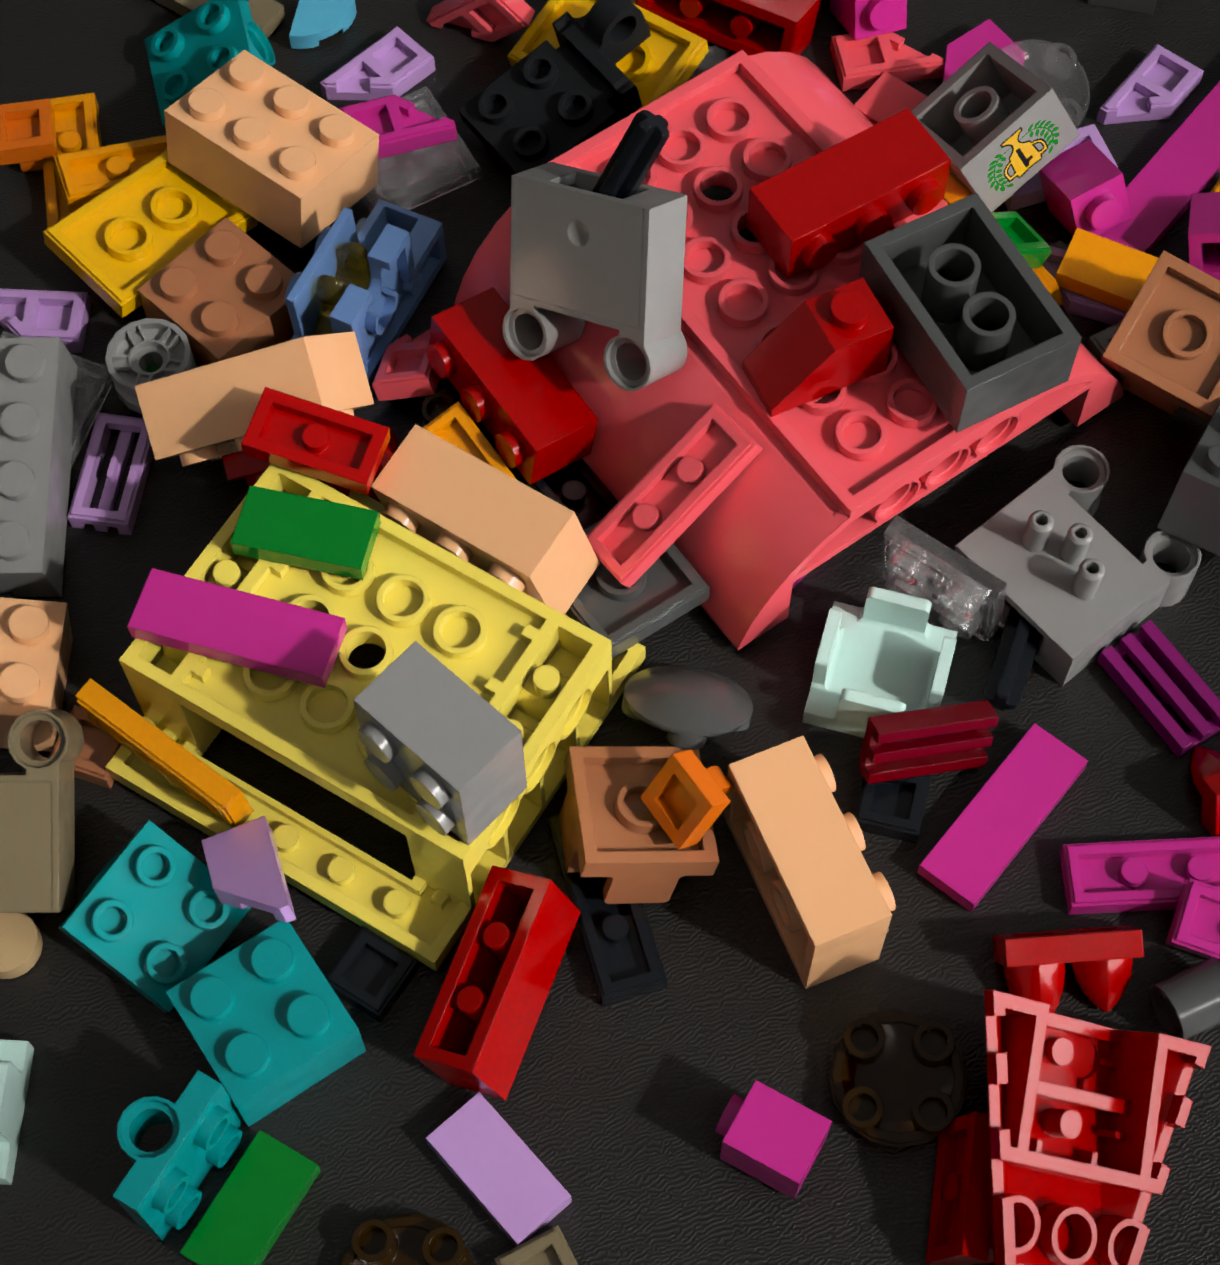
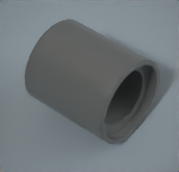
(1188, 1000)

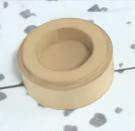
(19, 944)

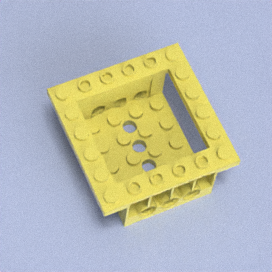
(505, 645)

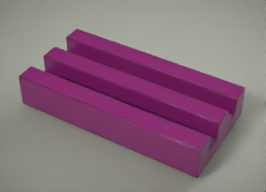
(1179, 671)

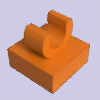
(27, 134)
(687, 797)

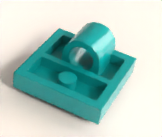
(200, 45)
(152, 915)
(165, 1183)

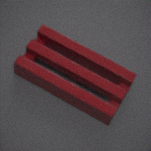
(926, 751)

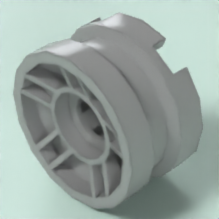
(141, 346)

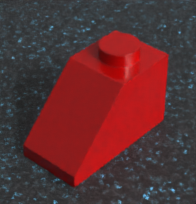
(821, 348)

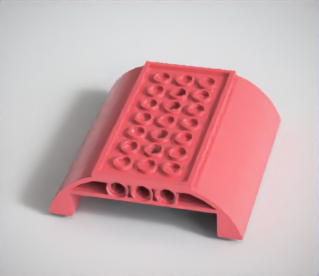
(824, 466)

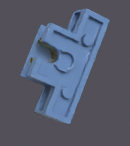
(367, 278)

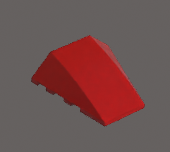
(1077, 1132)

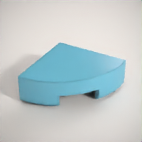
(320, 20)

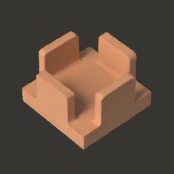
(1171, 340)
(614, 833)

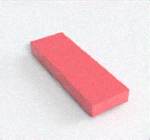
(672, 494)

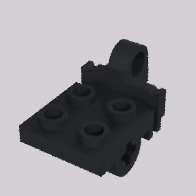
(562, 93)

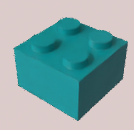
(267, 1021)

